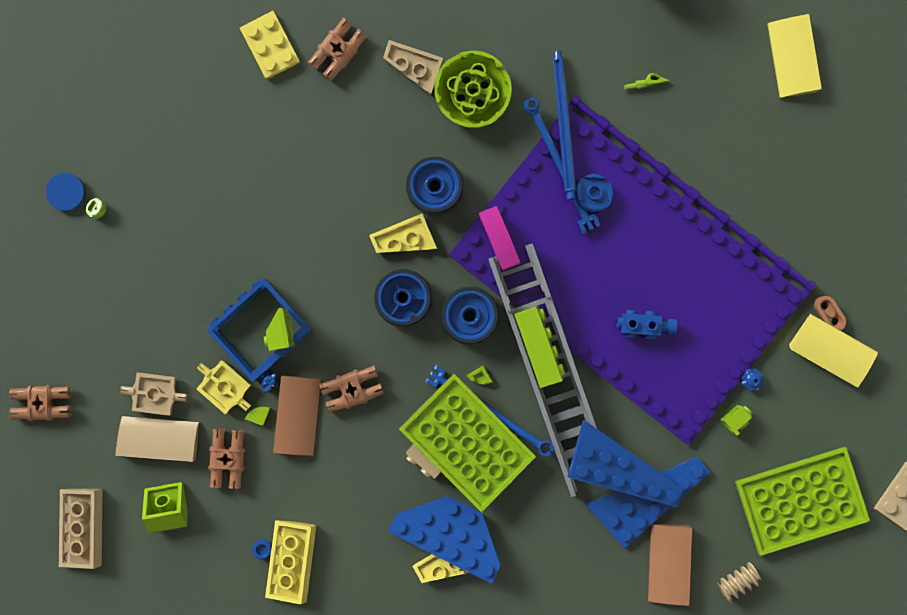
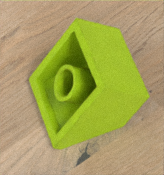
(165, 507)

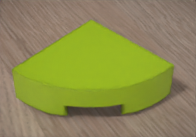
(480, 376)
(258, 415)

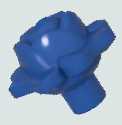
(752, 379)
(268, 381)

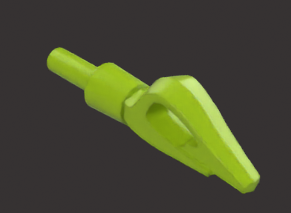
(648, 82)

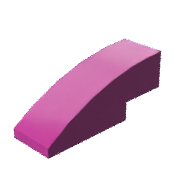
(499, 238)

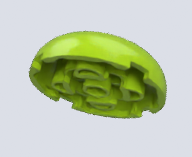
(479, 68)

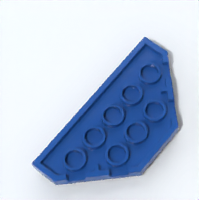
(450, 533)

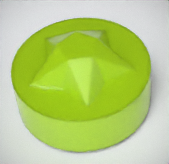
(96, 208)

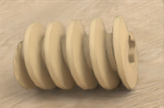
(739, 582)

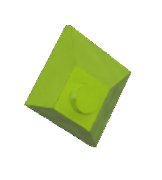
(279, 332)

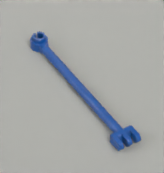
(586, 219)
(508, 423)

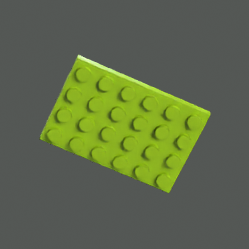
(467, 442)
(802, 501)

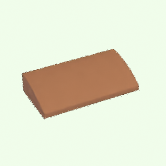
(297, 415)
(670, 564)

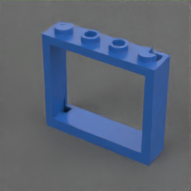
(243, 300)

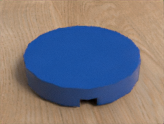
(65, 192)
(593, 193)

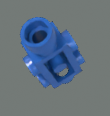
(642, 324)

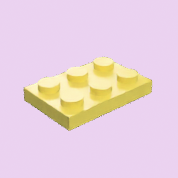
(269, 45)

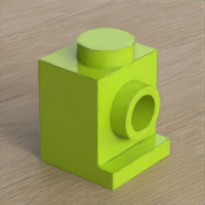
(737, 419)

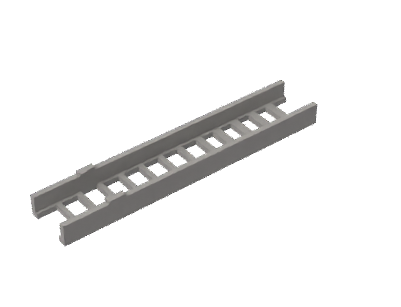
(584, 408)

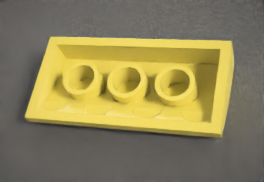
(794, 56)
(833, 350)
(290, 561)

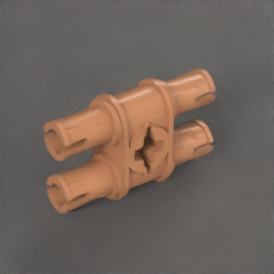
(339, 59)
(348, 399)
(40, 412)
(218, 464)

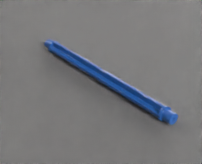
(564, 125)

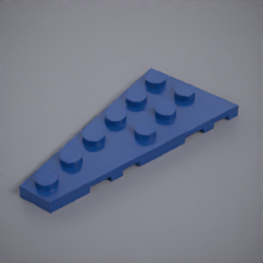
(611, 466)
(630, 515)

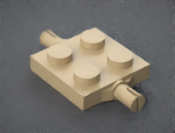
(153, 393)

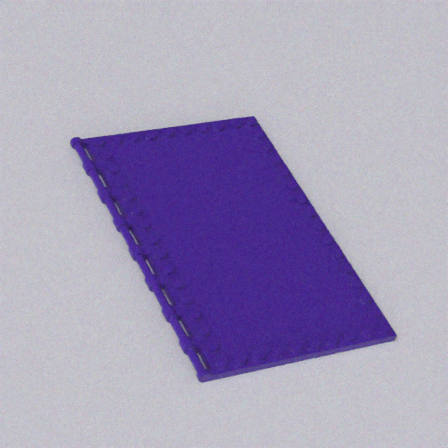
(643, 257)

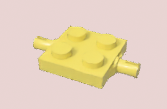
(223, 387)

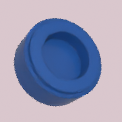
(262, 549)

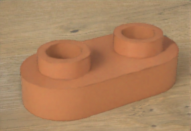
(830, 312)

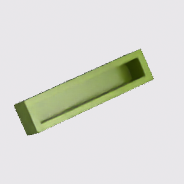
(539, 346)

